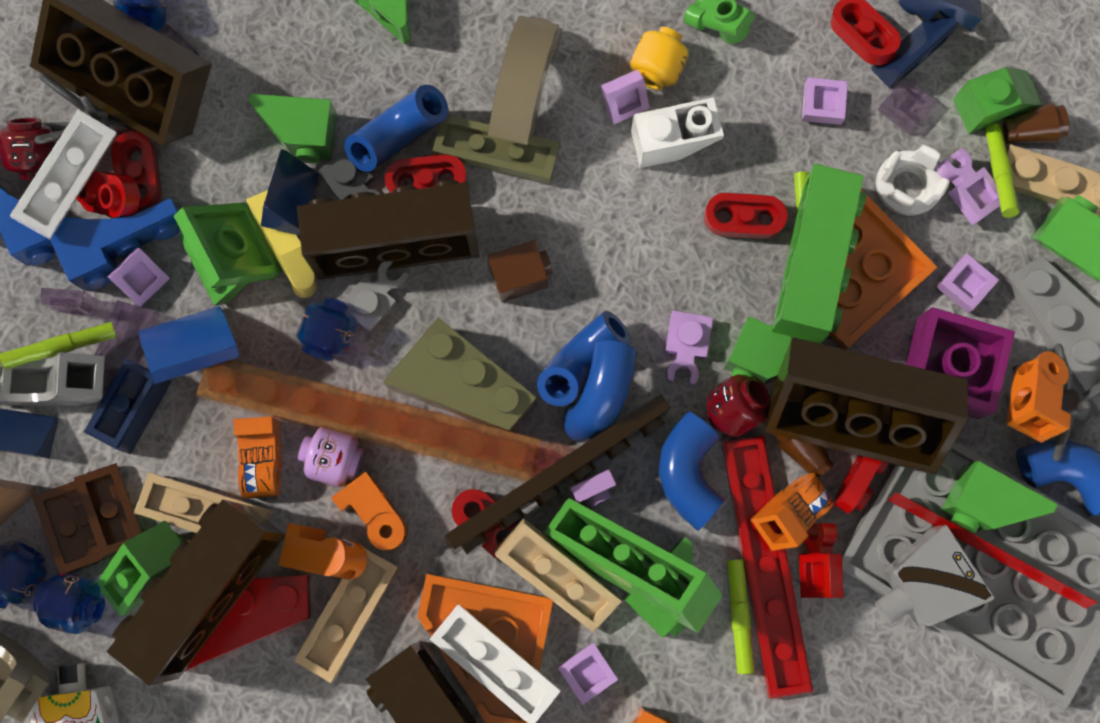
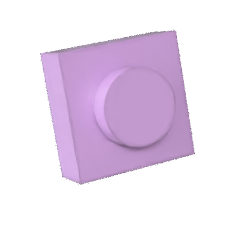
(625, 96)
(824, 101)
(138, 277)
(967, 283)
(594, 489)
(587, 673)

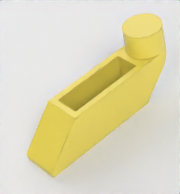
(287, 252)

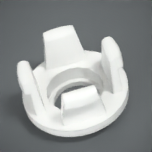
(921, 163)

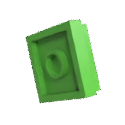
(226, 248)

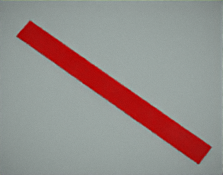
(993, 551)

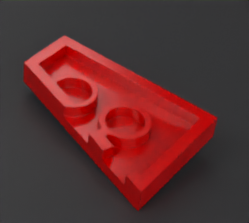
(261, 611)

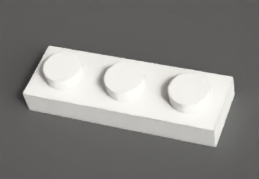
(63, 174)
(495, 664)

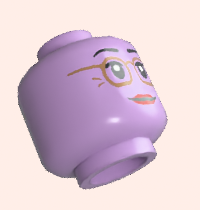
(331, 457)

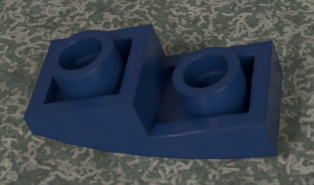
(963, 11)

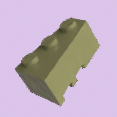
(461, 380)

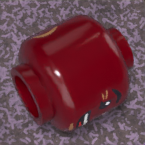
(19, 149)
(738, 405)

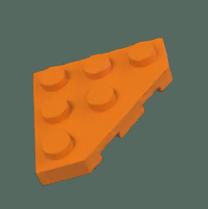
(882, 273)
(511, 615)

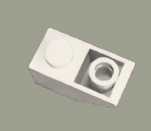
(675, 131)

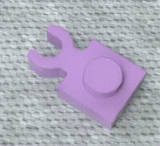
(973, 191)
(687, 339)

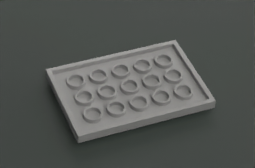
(1027, 626)

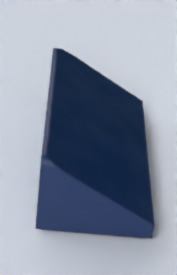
(915, 49)
(290, 186)
(126, 407)
(27, 433)

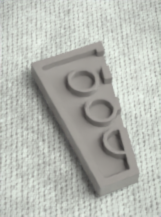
(1062, 317)

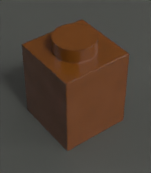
(520, 270)

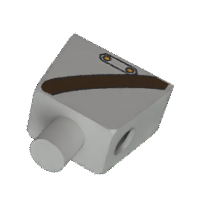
(932, 581)

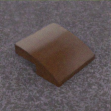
(87, 519)

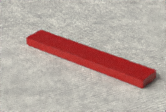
(766, 571)

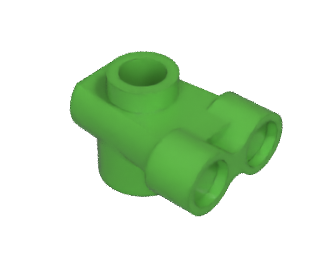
(724, 16)

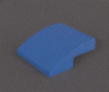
(188, 344)

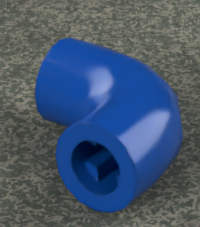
(396, 127)
(571, 366)
(603, 392)
(1077, 466)
(682, 473)

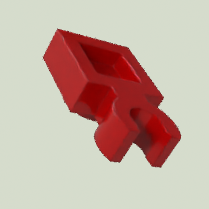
(821, 569)

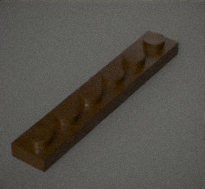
(544, 486)

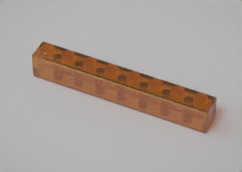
(370, 419)

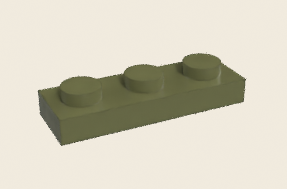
(472, 145)

